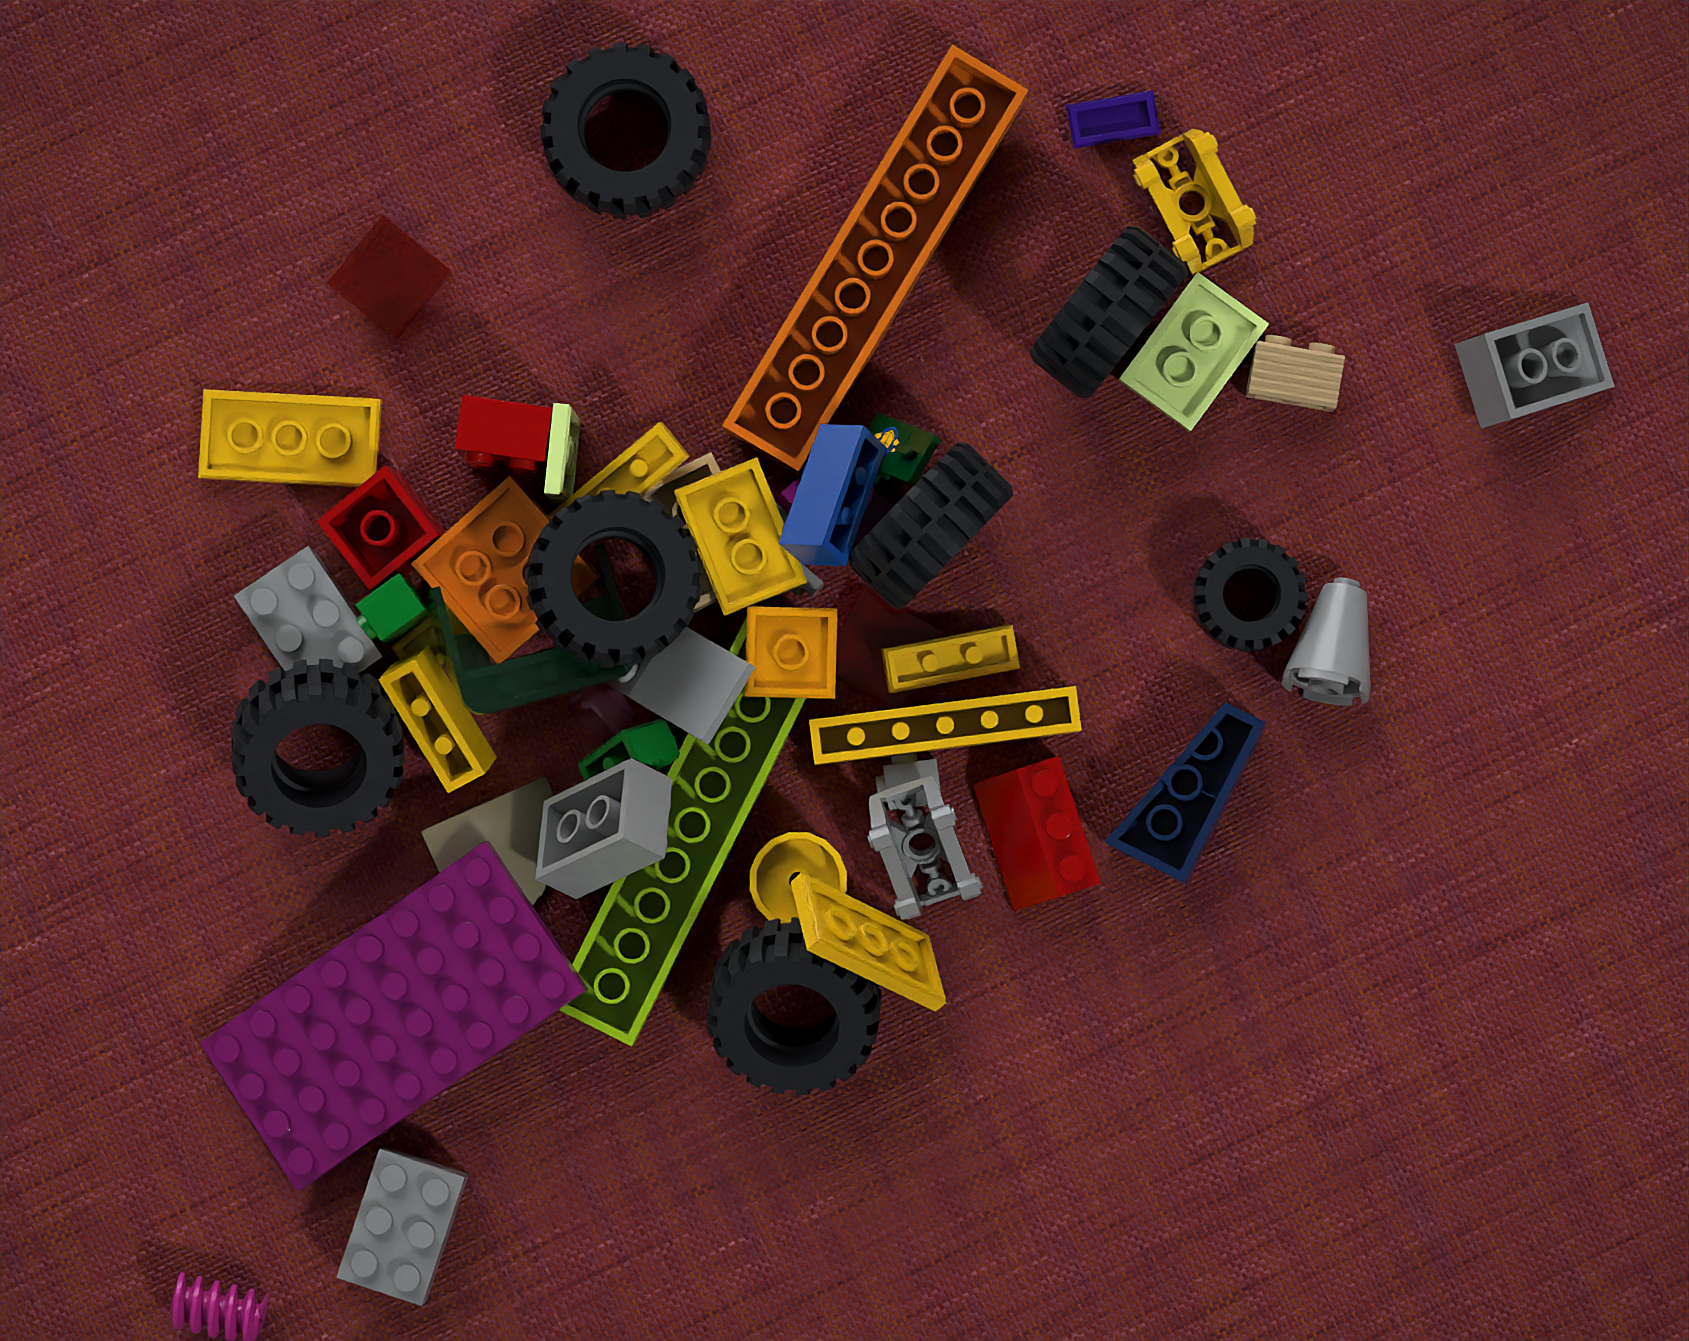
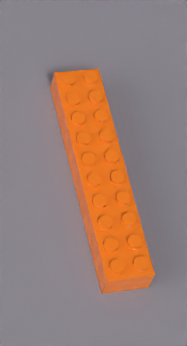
(875, 259)

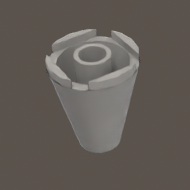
(1333, 647)

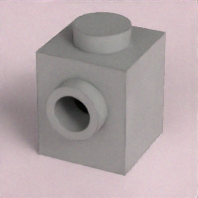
(907, 769)

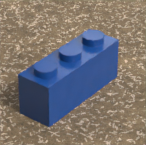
(832, 495)

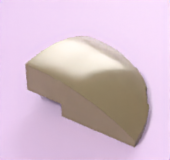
(510, 826)

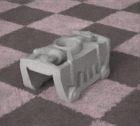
(901, 859)

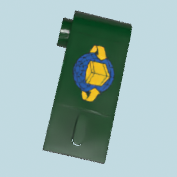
(906, 449)

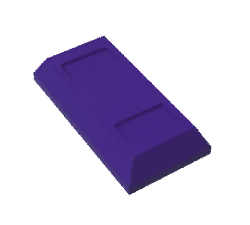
(1113, 119)

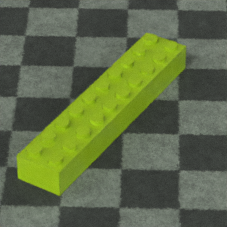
(657, 906)

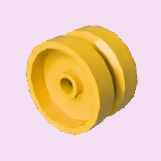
(783, 857)

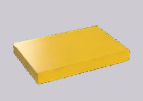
(739, 536)

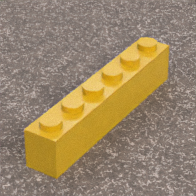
(945, 725)

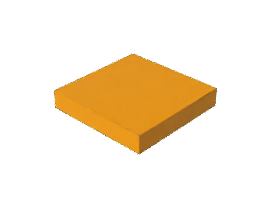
(791, 652)

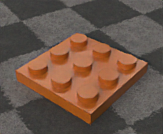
(484, 568)

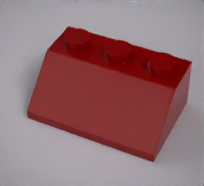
(1036, 833)

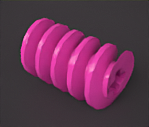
(217, 1310)

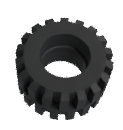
(1281, 572)

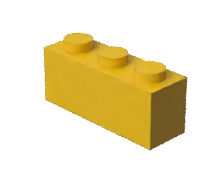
(437, 719)

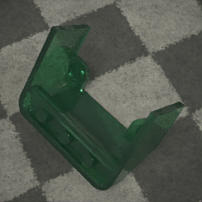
(531, 677)

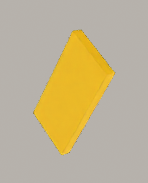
(289, 438)
(867, 942)

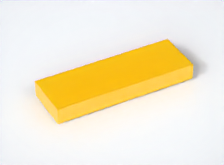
(950, 658)

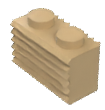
(1295, 374)

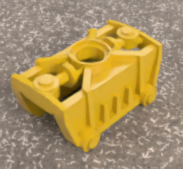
(1214, 187)

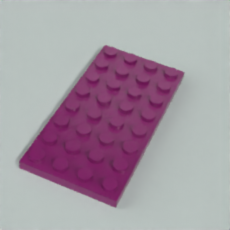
(393, 1015)

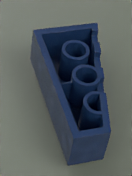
(1187, 802)

